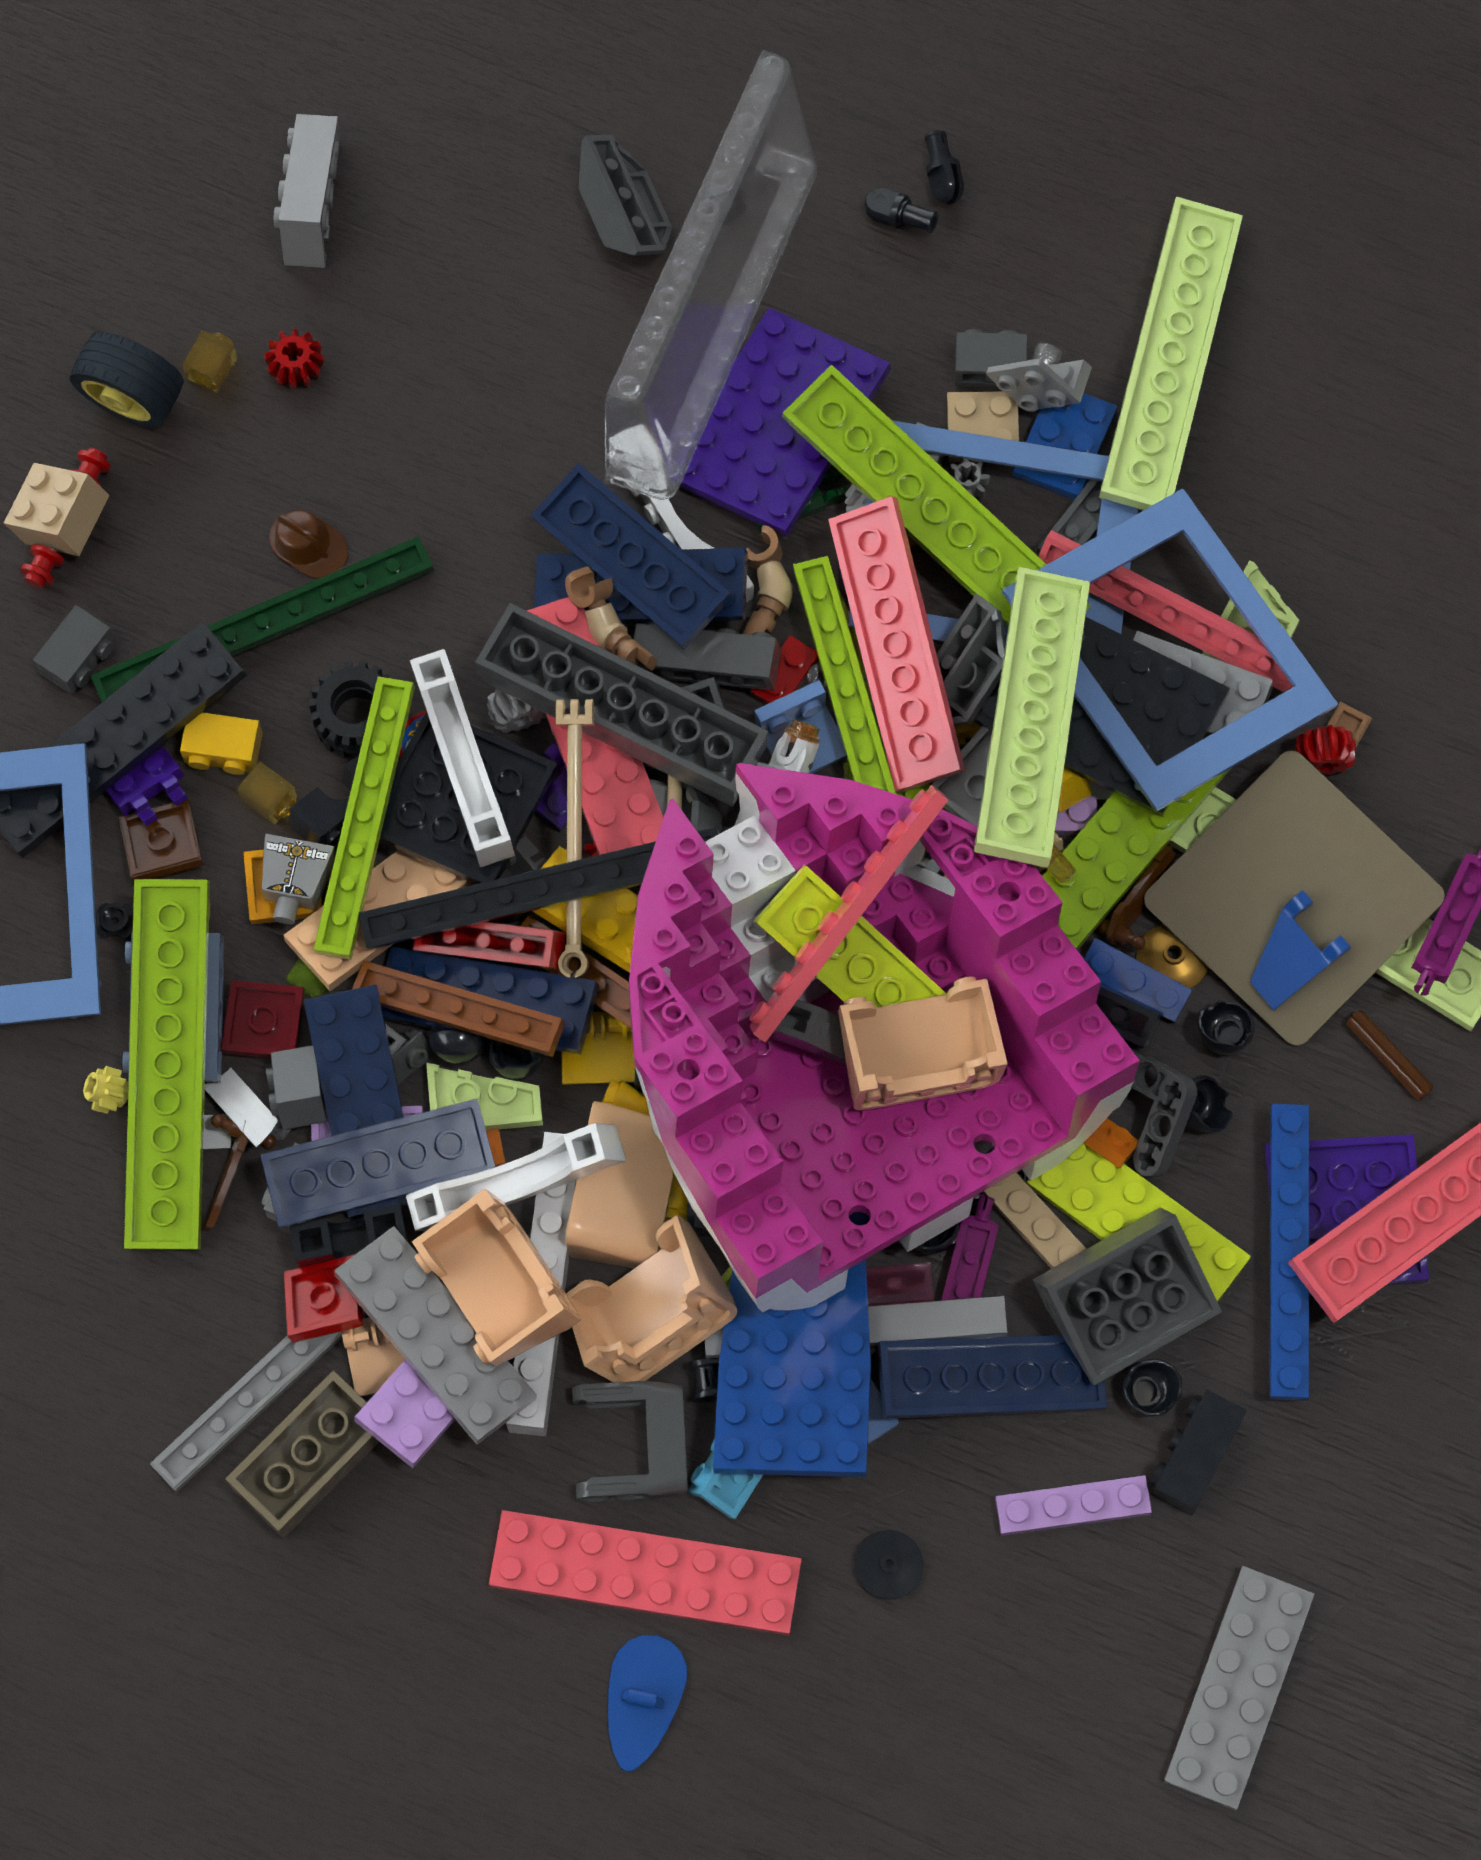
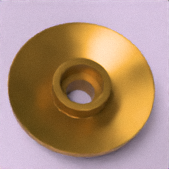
(1186, 969)

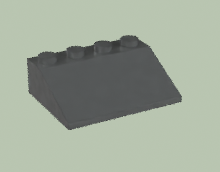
(1128, 1295)

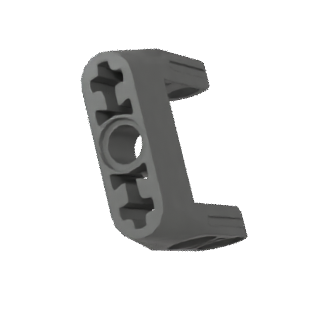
(664, 1440)

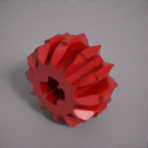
(307, 363)
(1327, 748)

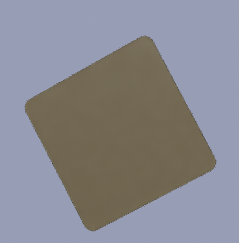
(1266, 848)

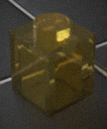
(210, 360)
(267, 793)

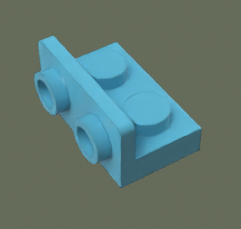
(722, 1490)

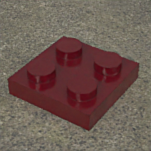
(262, 1018)

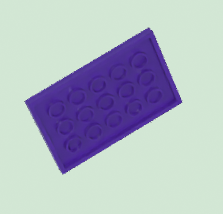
(748, 451)

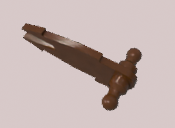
(1118, 927)
(231, 1164)

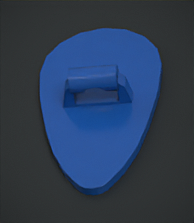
(643, 1697)

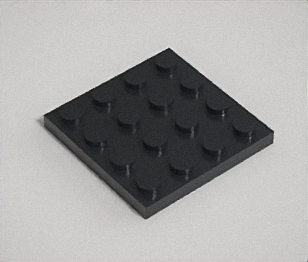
(425, 813)

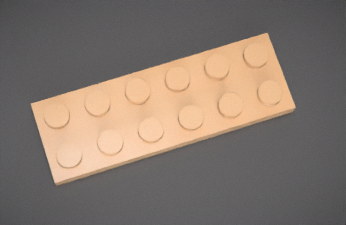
(391, 882)

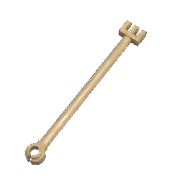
(574, 823)

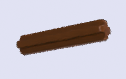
(1389, 1055)

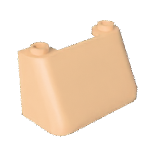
(922, 1046)
(624, 1205)
(496, 1278)
(653, 1310)

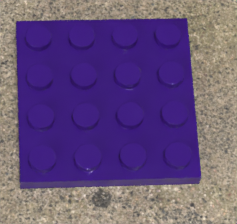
(1349, 1176)

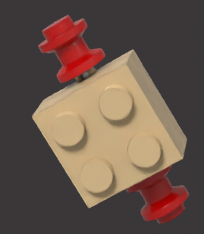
(57, 513)

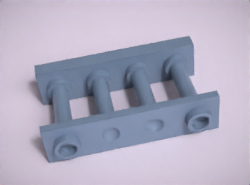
(214, 1019)

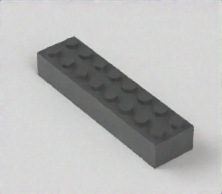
(631, 705)

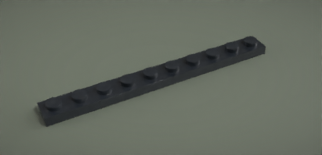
(509, 895)

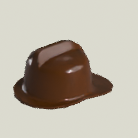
(308, 543)

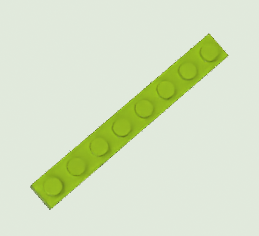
(842, 674)
(364, 818)

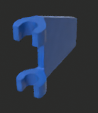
(1291, 956)

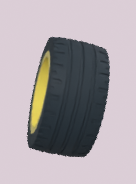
(126, 379)

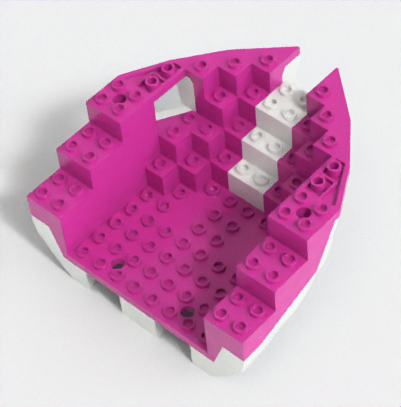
(772, 1130)

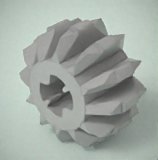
(510, 713)

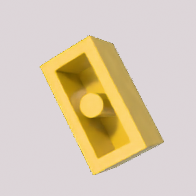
(222, 743)

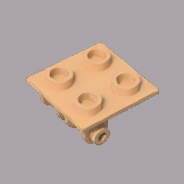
(370, 1357)

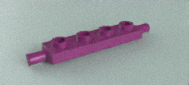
(1450, 925)
(972, 1254)

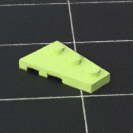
(501, 1100)

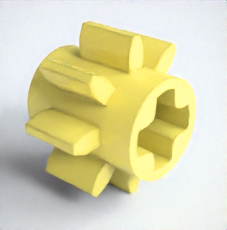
(106, 1089)

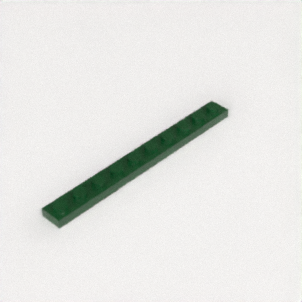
(293, 608)

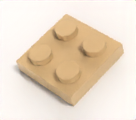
(982, 414)

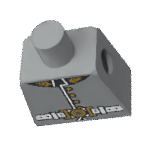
(294, 874)

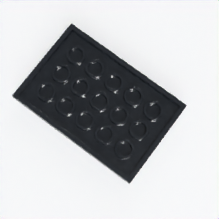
(1156, 697)

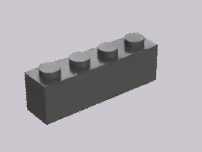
(724, 654)

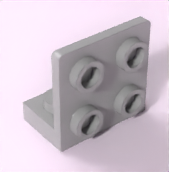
(1042, 385)

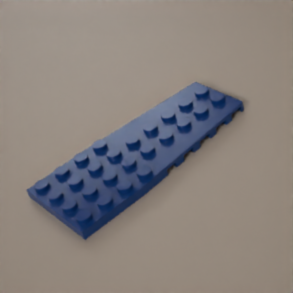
(796, 1385)

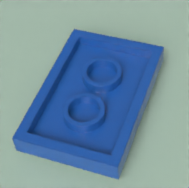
(1068, 427)

